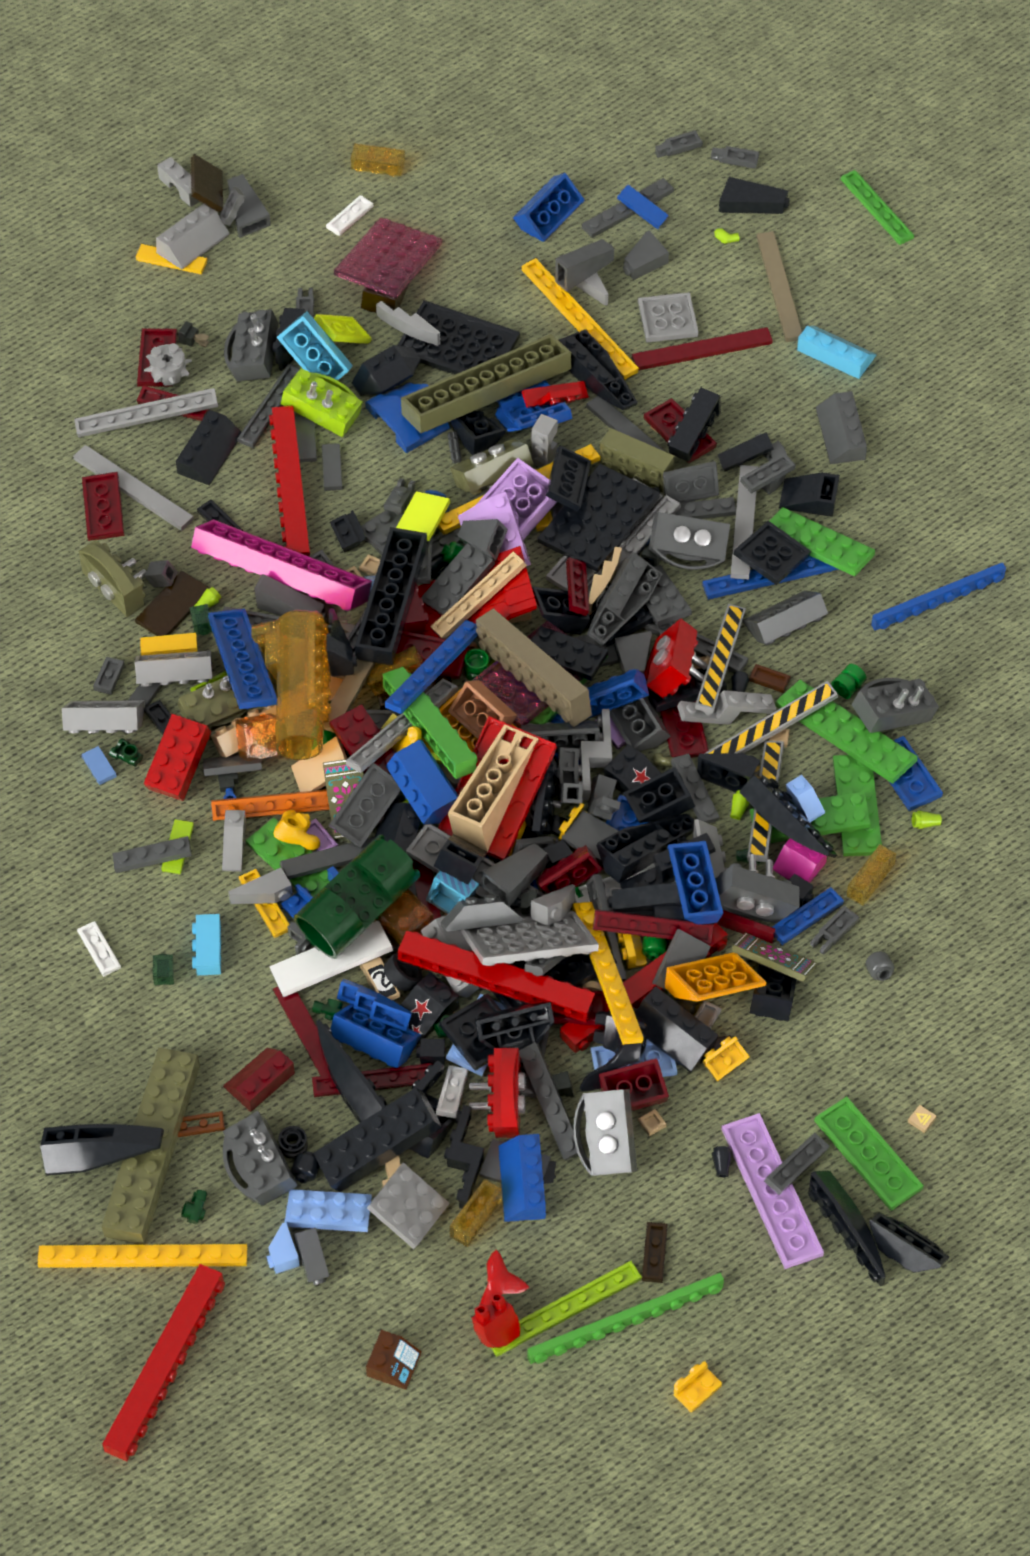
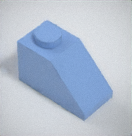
(805, 798)
(282, 1251)

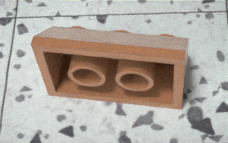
(474, 706)

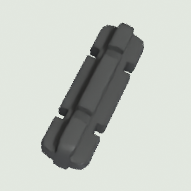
(454, 447)

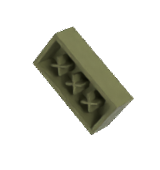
(635, 458)

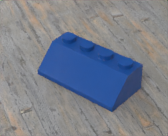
(549, 207)
(617, 691)
(422, 782)
(696, 882)
(373, 1037)
(522, 1178)

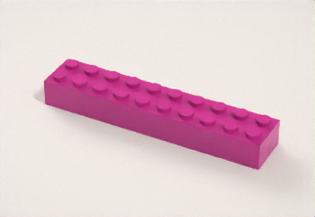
(281, 564)

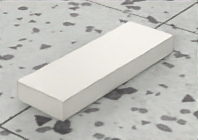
(349, 215)
(99, 948)
(452, 1091)

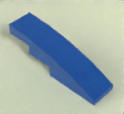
(376, 1005)

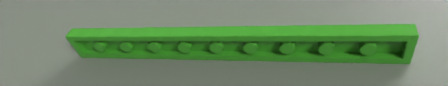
(618, 1321)

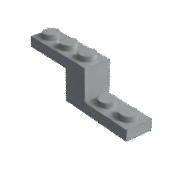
(728, 707)
(595, 753)

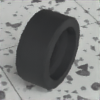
(403, 981)

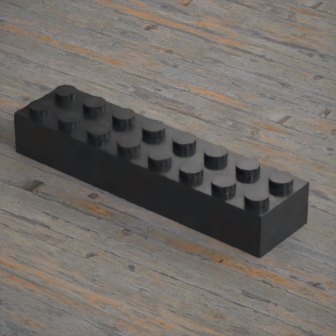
(391, 596)

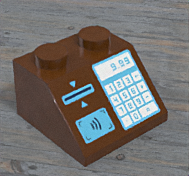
(392, 1360)

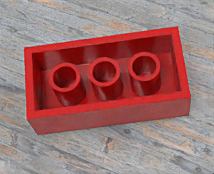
(177, 757)

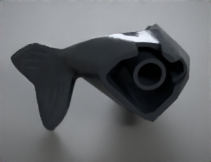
(610, 1038)

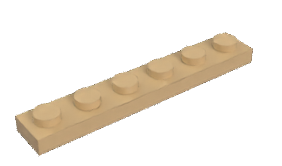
(478, 595)

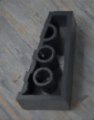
(694, 424)

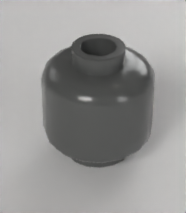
(879, 966)

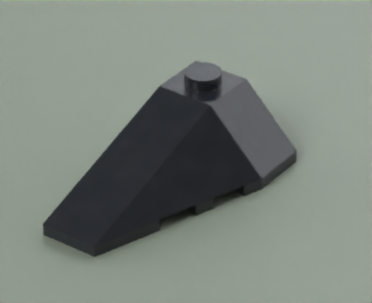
(477, 431)
(339, 649)

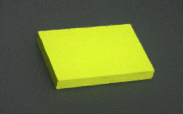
(342, 329)
(424, 513)

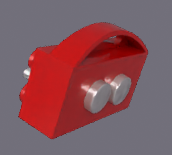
(672, 658)
(506, 1101)

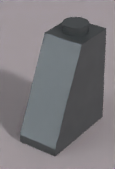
(645, 256)
(483, 535)
(633, 651)
(311, 1256)

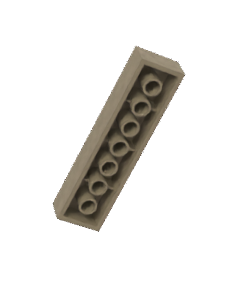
(533, 667)

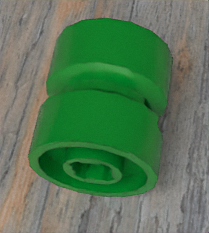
(475, 663)
(849, 681)

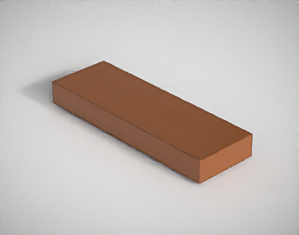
(204, 1126)

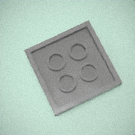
(668, 317)
(408, 1205)

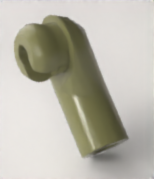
(660, 760)

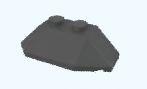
(479, 913)

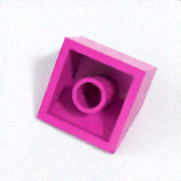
(799, 860)

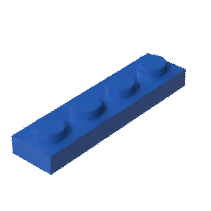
(807, 915)

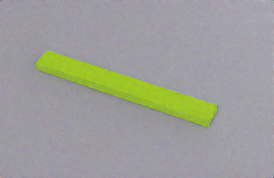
(573, 1304)

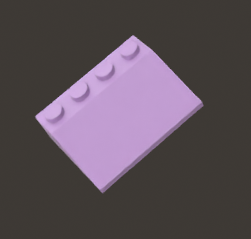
(527, 494)
(499, 508)

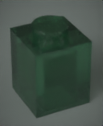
(200, 619)
(163, 969)

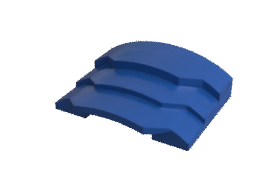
(389, 409)
(515, 416)

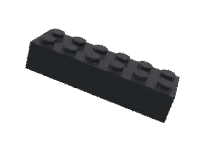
(377, 1140)

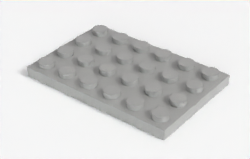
(530, 940)

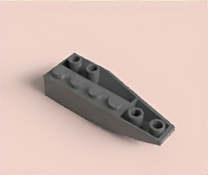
(624, 597)

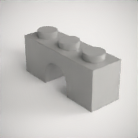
(173, 174)
(542, 440)

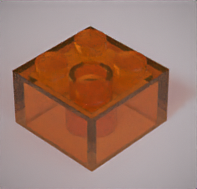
(256, 737)
(405, 915)

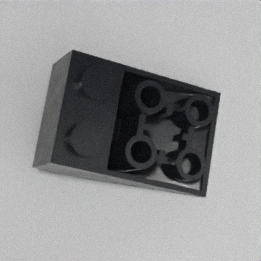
(283, 357)
(810, 493)
(460, 859)

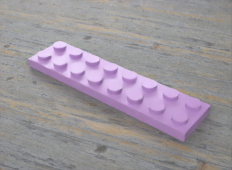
(781, 1213)

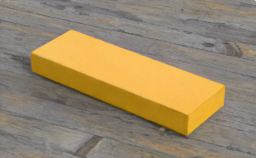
(169, 644)

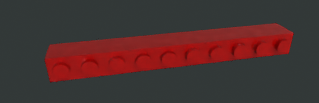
(290, 479)
(499, 978)
(637, 988)
(163, 1362)

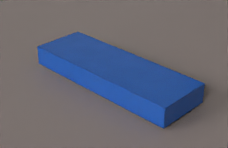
(642, 206)

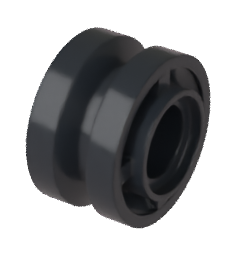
(292, 1133)

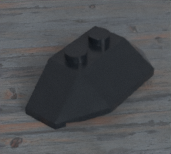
(386, 370)
(515, 1026)
(906, 1245)

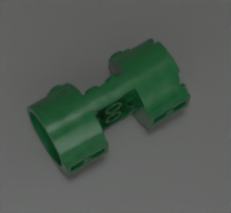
(356, 896)

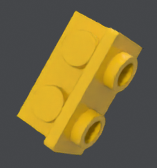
(696, 1386)

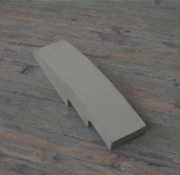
(411, 325)

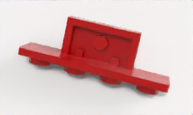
(555, 394)

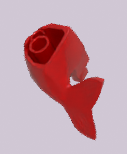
(495, 1317)

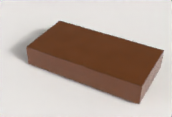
(769, 678)

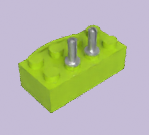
(322, 401)

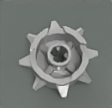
(167, 364)

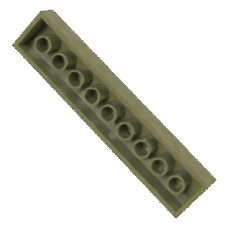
(485, 383)
(143, 1175)

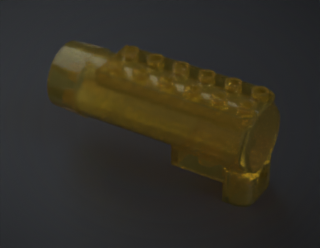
(300, 664)

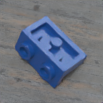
(297, 901)

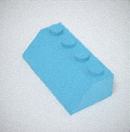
(314, 348)
(834, 351)

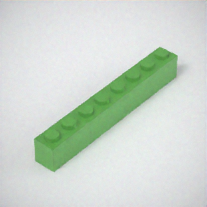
(435, 728)

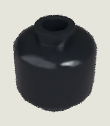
(305, 1167)

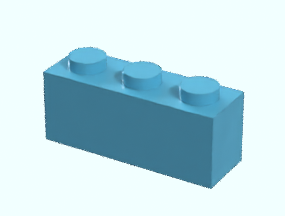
(207, 944)

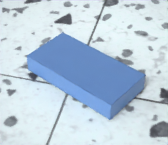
(99, 765)

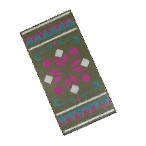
(340, 783)
(774, 957)

